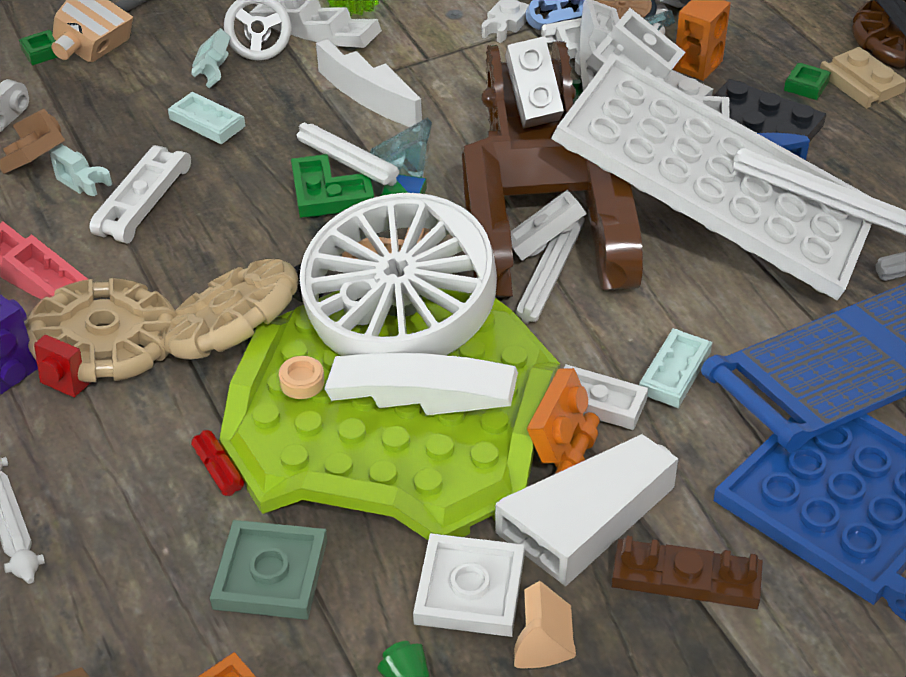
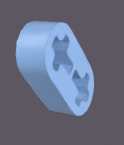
(556, 15)

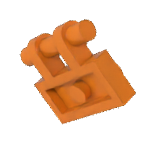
(559, 426)

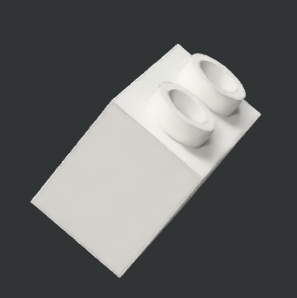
(534, 82)

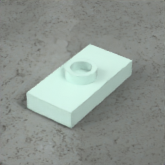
(206, 117)
(676, 367)

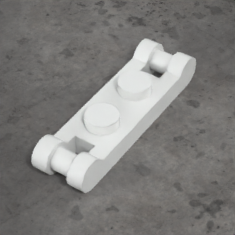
(139, 193)

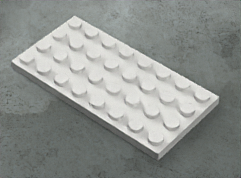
(685, 159)

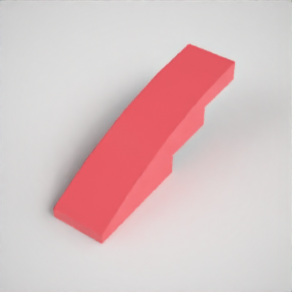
(33, 265)

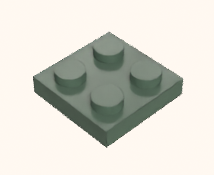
(269, 569)

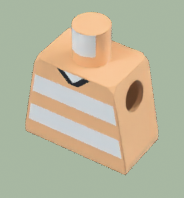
(89, 29)

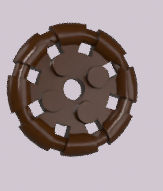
(879, 34)

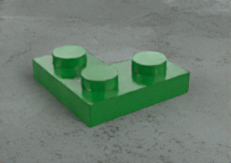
(321, 193)

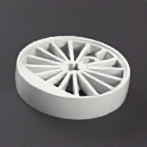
(398, 276)

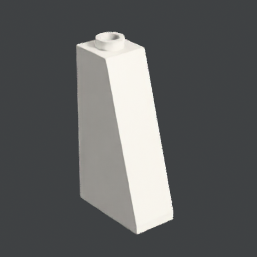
(587, 506)

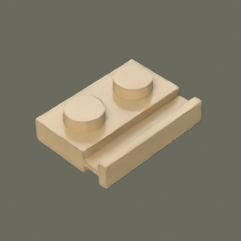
(864, 77)

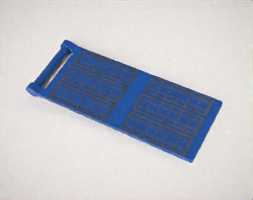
(822, 369)

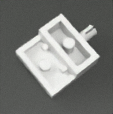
(639, 44)

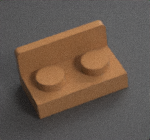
(37, 135)

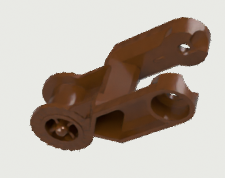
(532, 163)

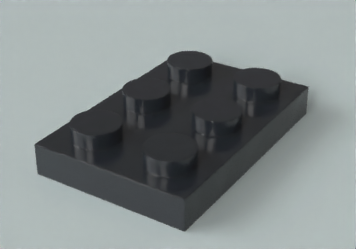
(769, 112)

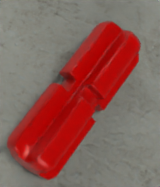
(217, 463)

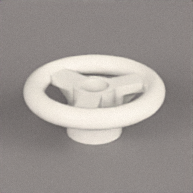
(256, 39)

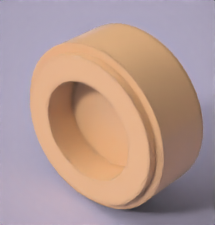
(301, 377)

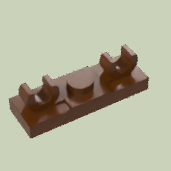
(688, 573)

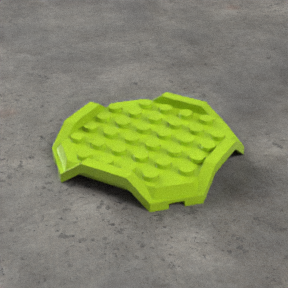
(385, 461)

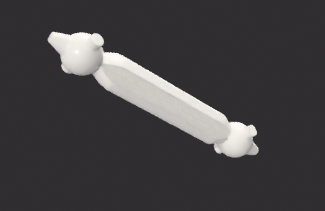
(14, 533)

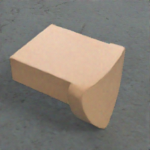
(547, 631)

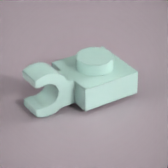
(211, 56)
(73, 170)

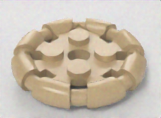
(231, 308)
(105, 329)

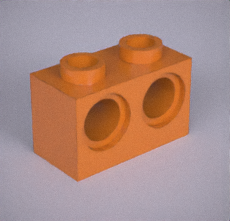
(702, 36)

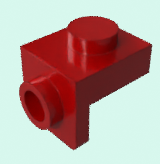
(59, 365)

